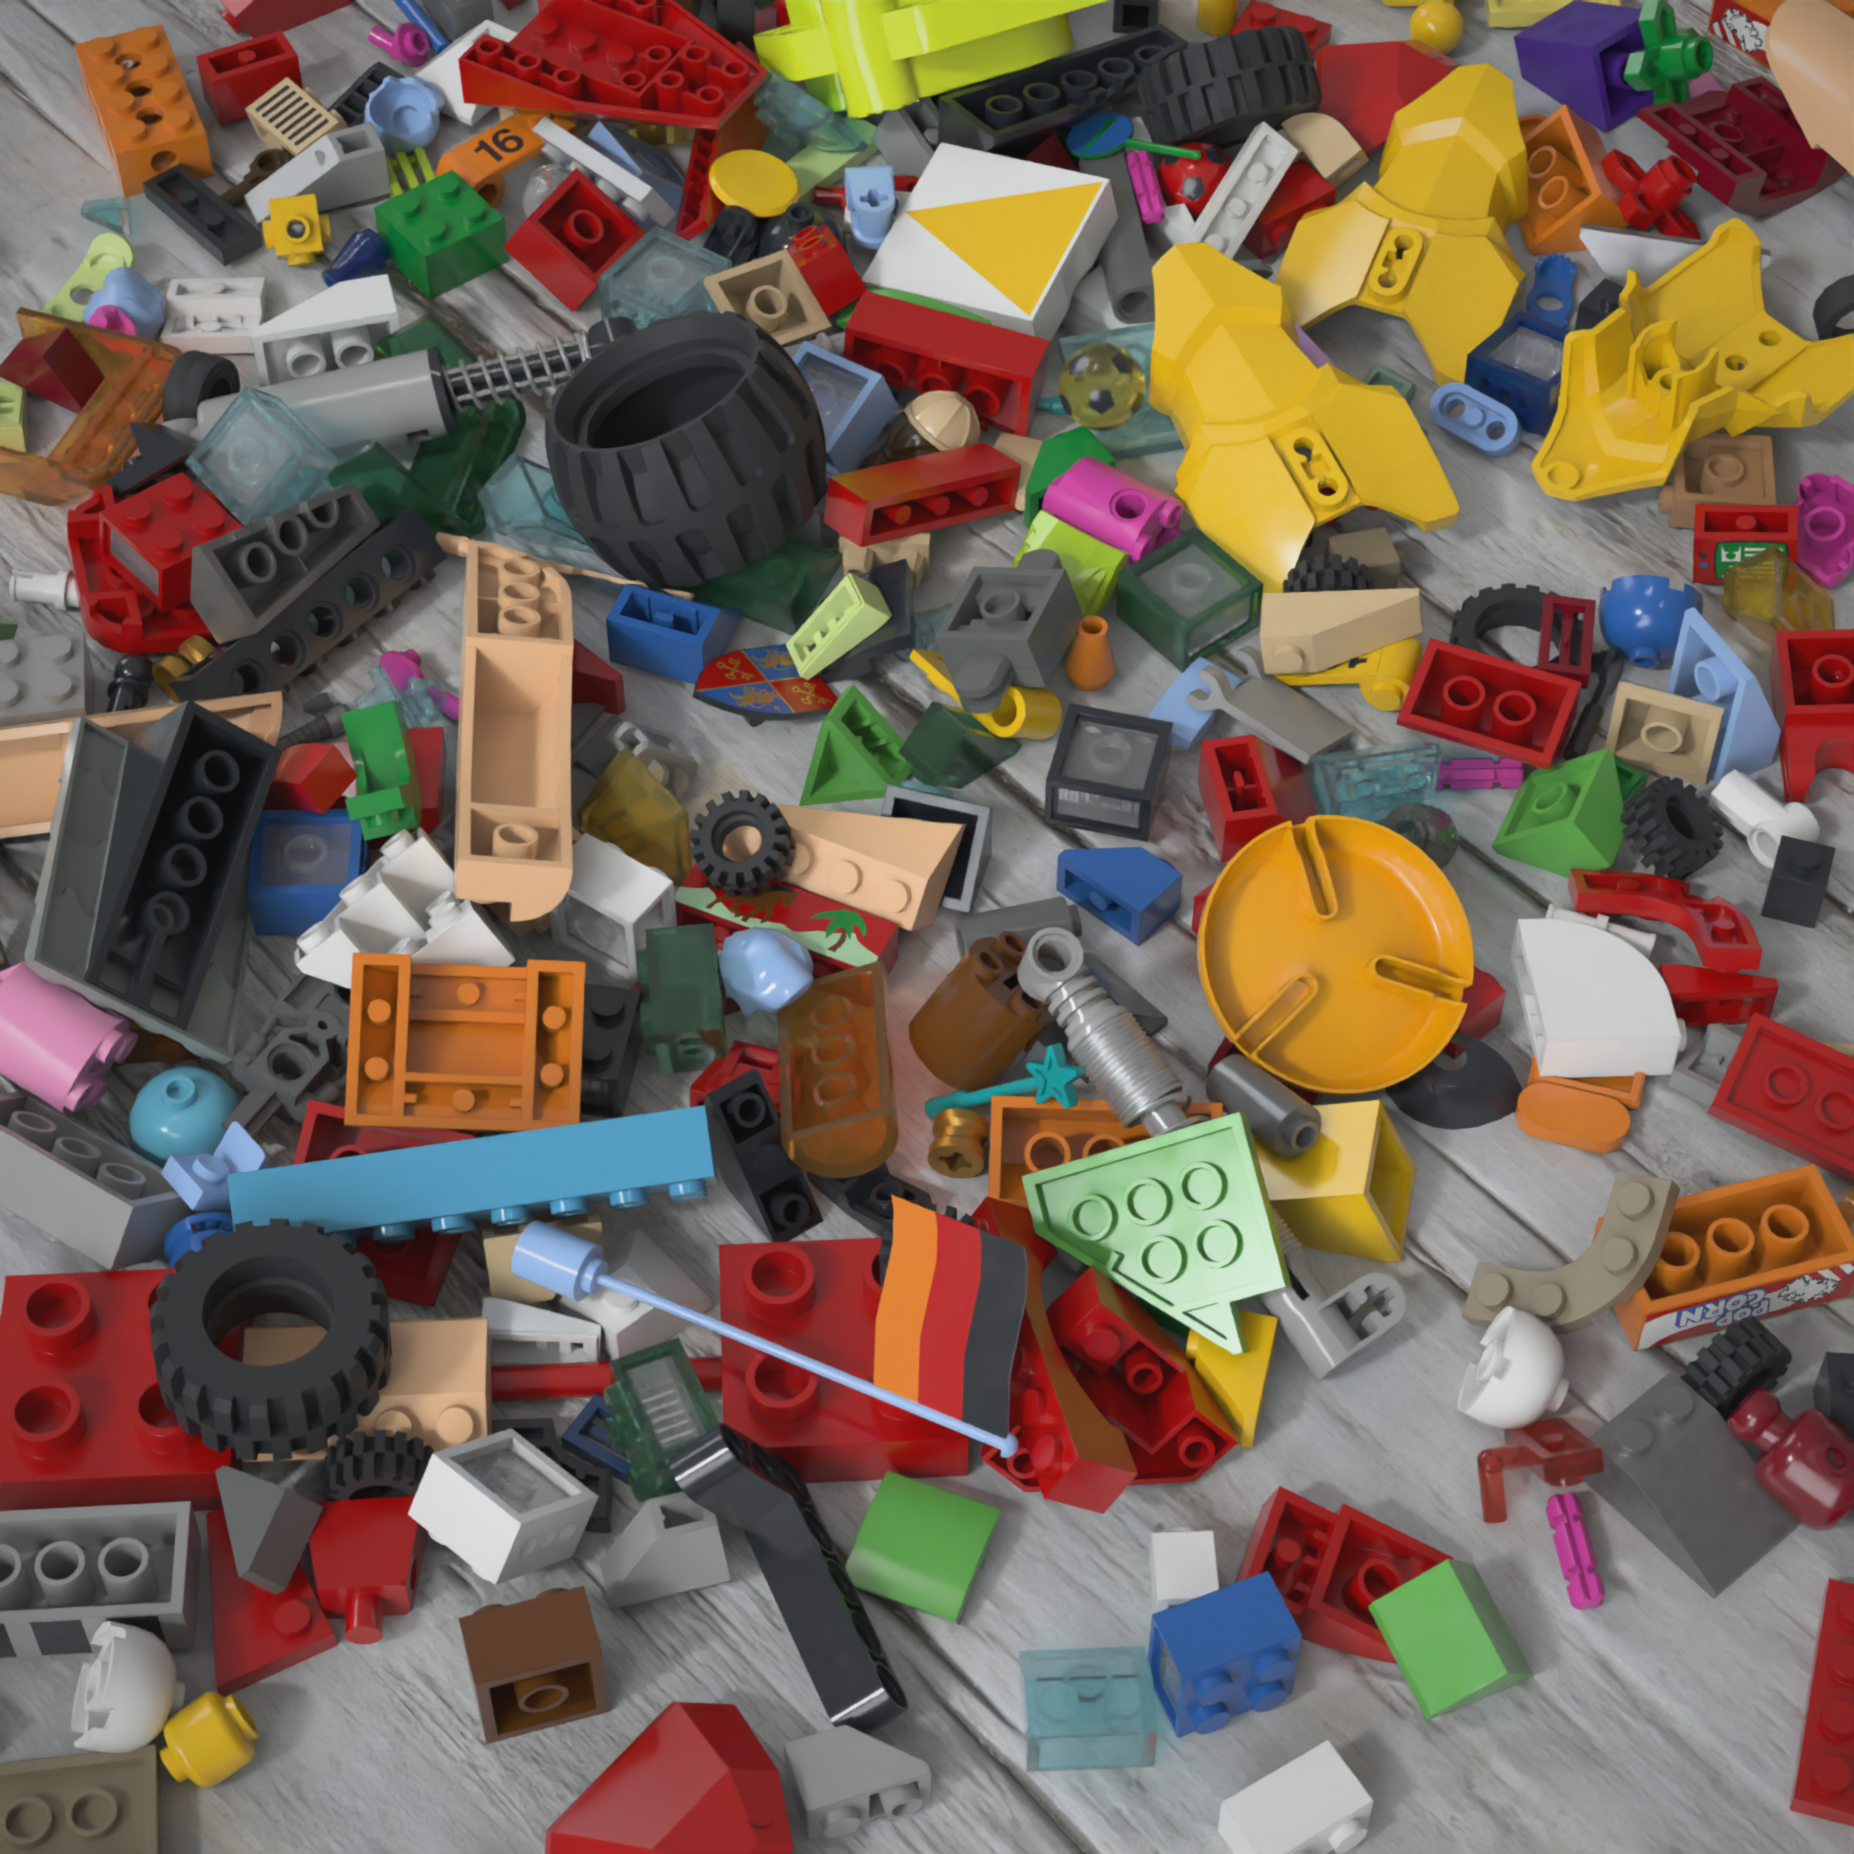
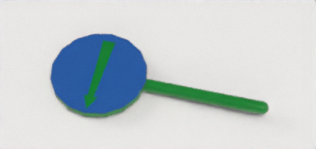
(1110, 133)

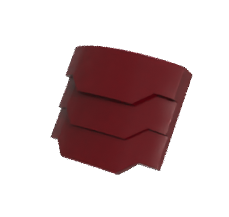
(1745, 147)

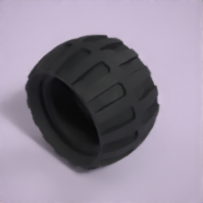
(687, 449)

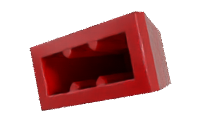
(269, 16)

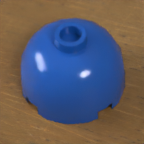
(1645, 617)

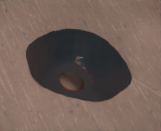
(1464, 1097)

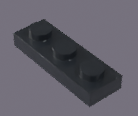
(202, 214)

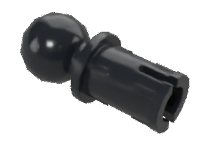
(132, 678)

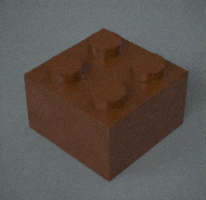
(535, 1663)

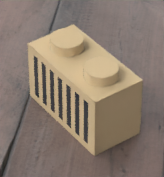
(292, 118)

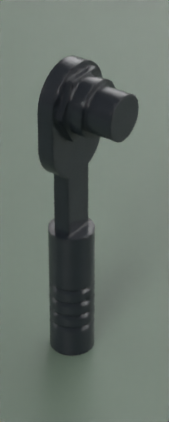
(1609, 668)

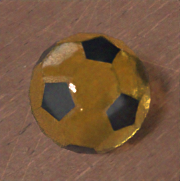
(1101, 386)

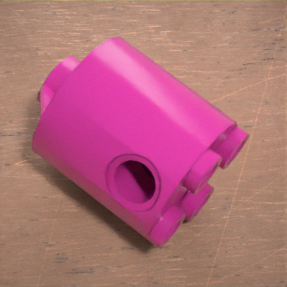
(1114, 508)

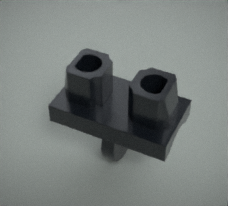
(735, 235)

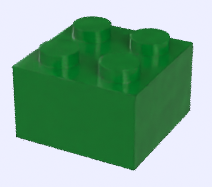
(442, 234)

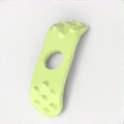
(105, 254)

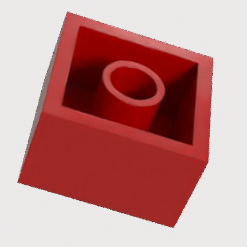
(573, 239)

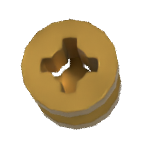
(958, 1143)

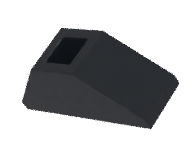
(755, 1162)

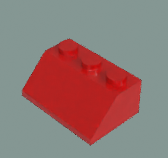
(1491, 704)

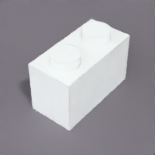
(1299, 1808)

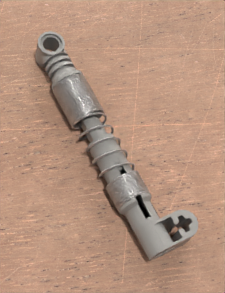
(1143, 1091)

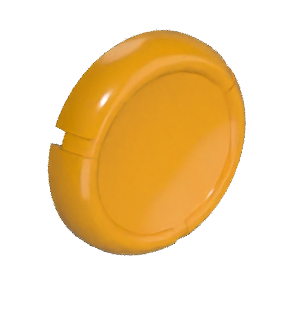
(1335, 955)

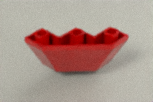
(1373, 81)
(1134, 1381)
(682, 1788)

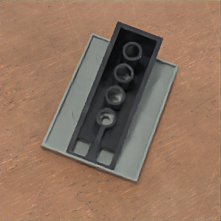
(153, 873)

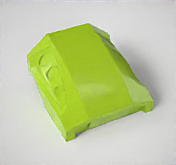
(1088, 562)

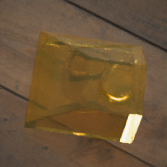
(1775, 595)
(638, 817)

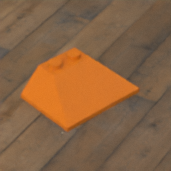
(464, 1045)

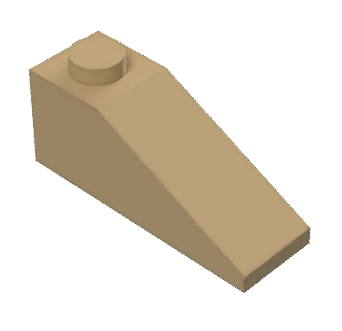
(1330, 627)

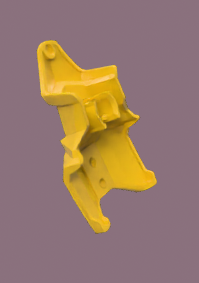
(1446, 194)
(1673, 373)
(1250, 397)

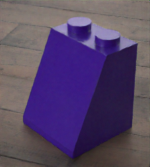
(1582, 59)

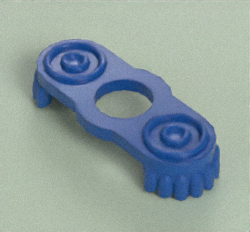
(1554, 280)

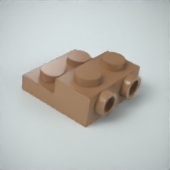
(1719, 472)

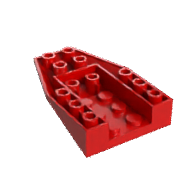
(613, 65)

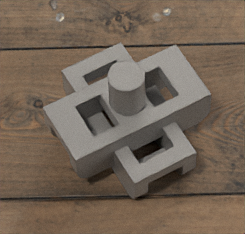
(659, 754)

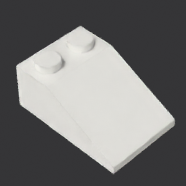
(326, 331)

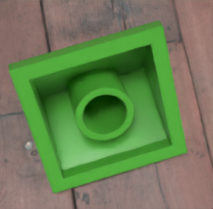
(1449, 1638)

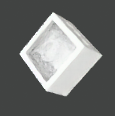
(611, 907)
(502, 1506)

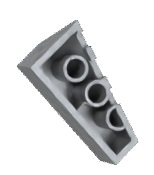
(264, 566)

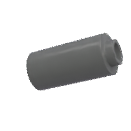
(1020, 919)
(1272, 1109)

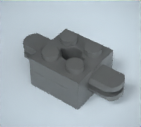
(1008, 629)

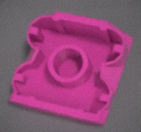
(1825, 528)

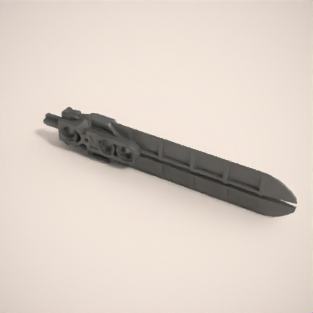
(316, 1009)

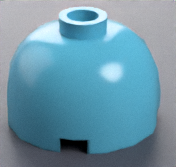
(180, 1114)

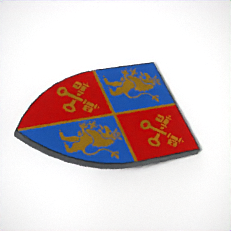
(762, 686)

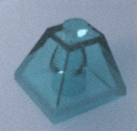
(524, 504)

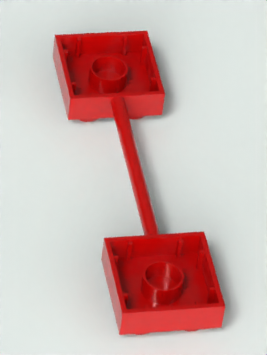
(93, 1430)

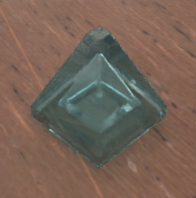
(110, 213)

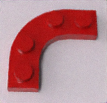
(1715, 926)

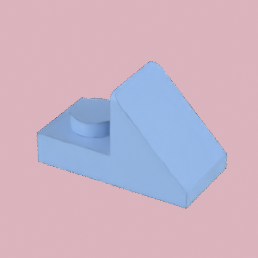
(203, 1177)

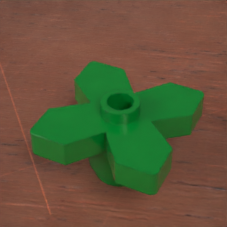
(1668, 55)

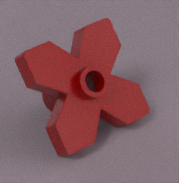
(1653, 195)

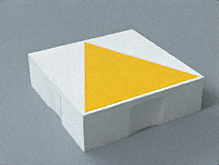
(997, 238)

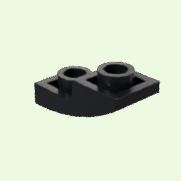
(869, 1196)

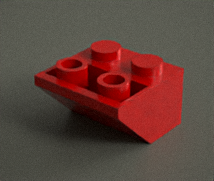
(1250, 790)

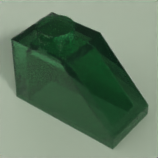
(953, 747)

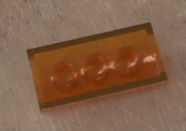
(839, 1074)

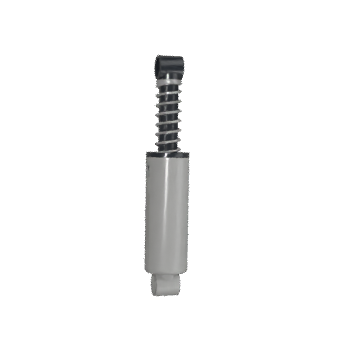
(413, 393)

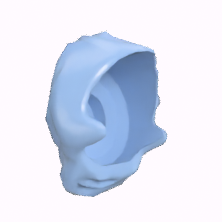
(404, 113)
(134, 296)
(764, 969)

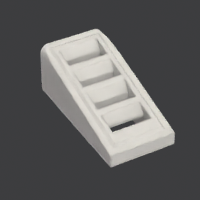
(537, 1336)

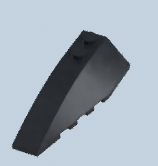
(1051, 95)

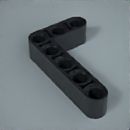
(802, 1569)

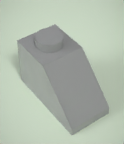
(909, 137)

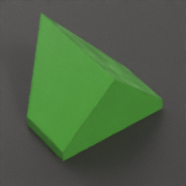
(854, 754)

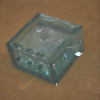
(659, 279)
(261, 457)

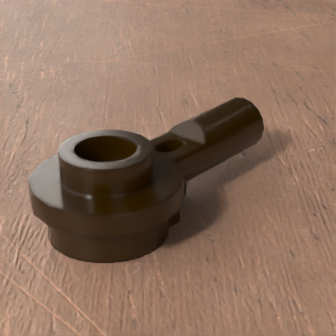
(260, 169)

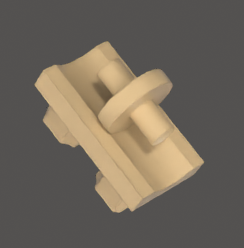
(913, 548)

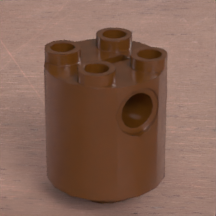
(980, 1017)

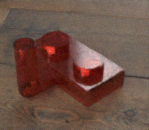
(1548, 1449)

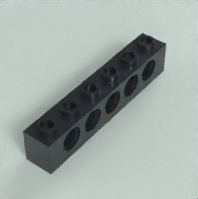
(412, 557)

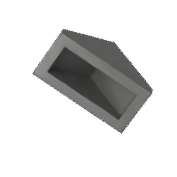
(265, 1527)

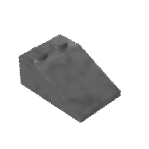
(1688, 1485)

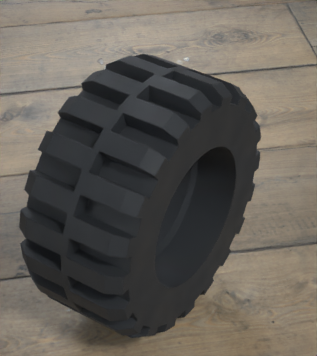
(1230, 87)
(285, 1403)

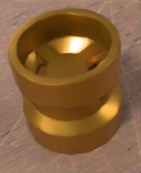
(172, 666)

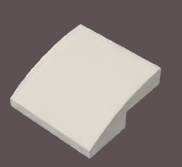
(214, 314)

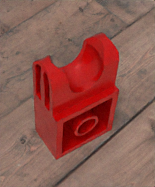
(1812, 705)

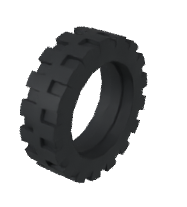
(1509, 608)

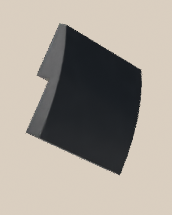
(896, 634)

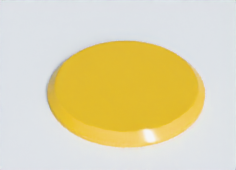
(754, 182)

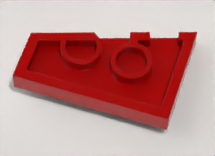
(253, 1627)

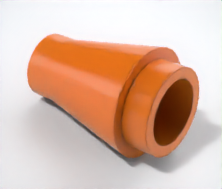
(1090, 658)

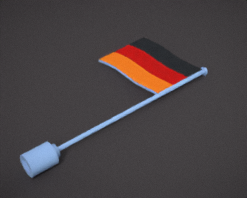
(941, 1320)

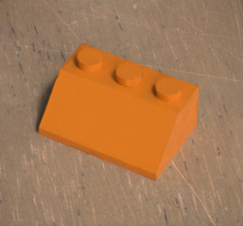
(1566, 184)

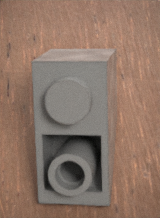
(664, 1552)
(852, 1779)

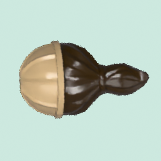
(928, 426)

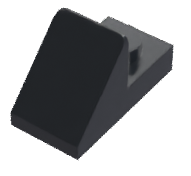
(161, 457)

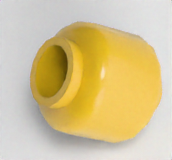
(209, 1740)

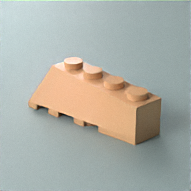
(864, 860)

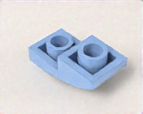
(1188, 723)

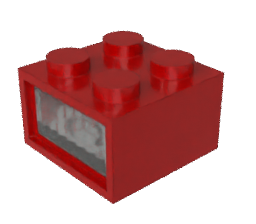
(153, 537)

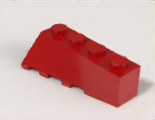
(942, 351)

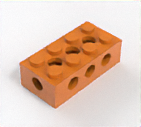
(164, 102)

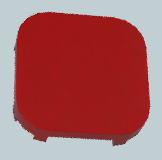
(108, 604)

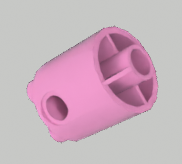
(58, 1040)

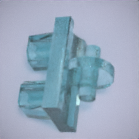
(419, 700)

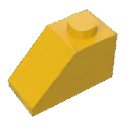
(1237, 1380)

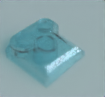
(802, 118)

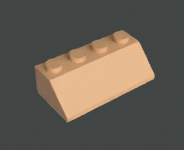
(434, 1387)

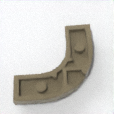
(1598, 1279)

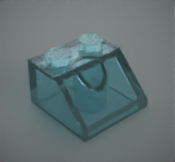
(1088, 1709)

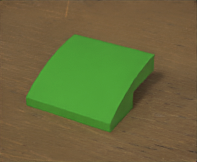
(922, 1546)

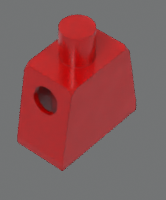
(367, 1562)

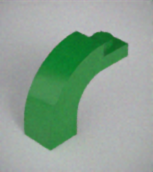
(386, 770)

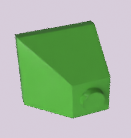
(1566, 816)

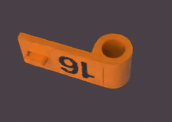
(497, 151)

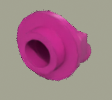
(408, 44)

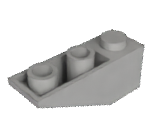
(336, 168)

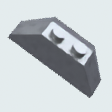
(1643, 252)

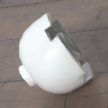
(1515, 1374)
(126, 1691)

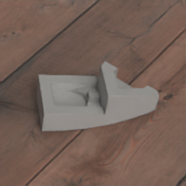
(1705, 1064)

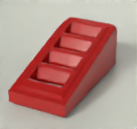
(1714, 997)

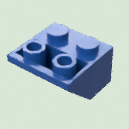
(668, 631)

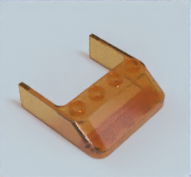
(101, 433)

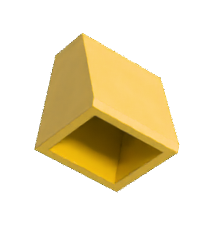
(1349, 1187)

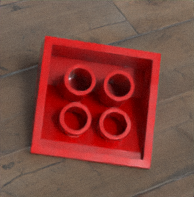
(408, 1269)

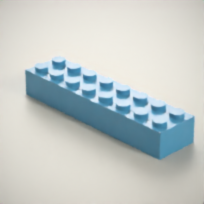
(488, 1178)

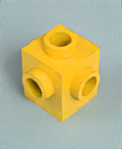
(293, 211)

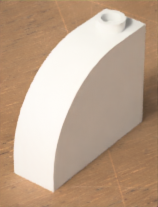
(1592, 1002)

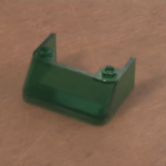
(445, 469)

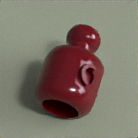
(1802, 1459)

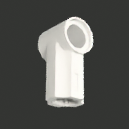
(1761, 816)

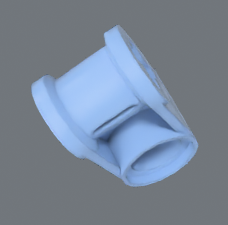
(870, 202)

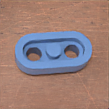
(1478, 420)

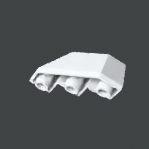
(406, 909)

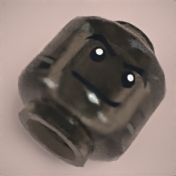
(1426, 828)

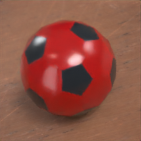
(1192, 180)

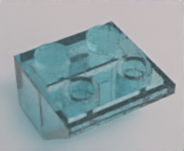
(1376, 779)

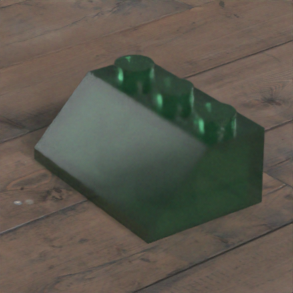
(778, 586)

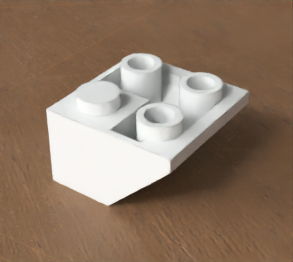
(445, 72)

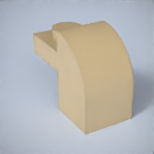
(1325, 145)

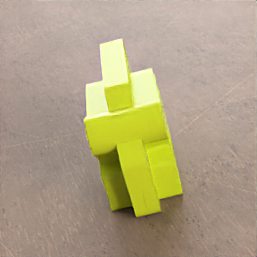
(895, 51)

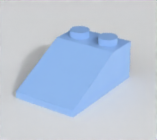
(1714, 674)

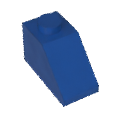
(1121, 888)

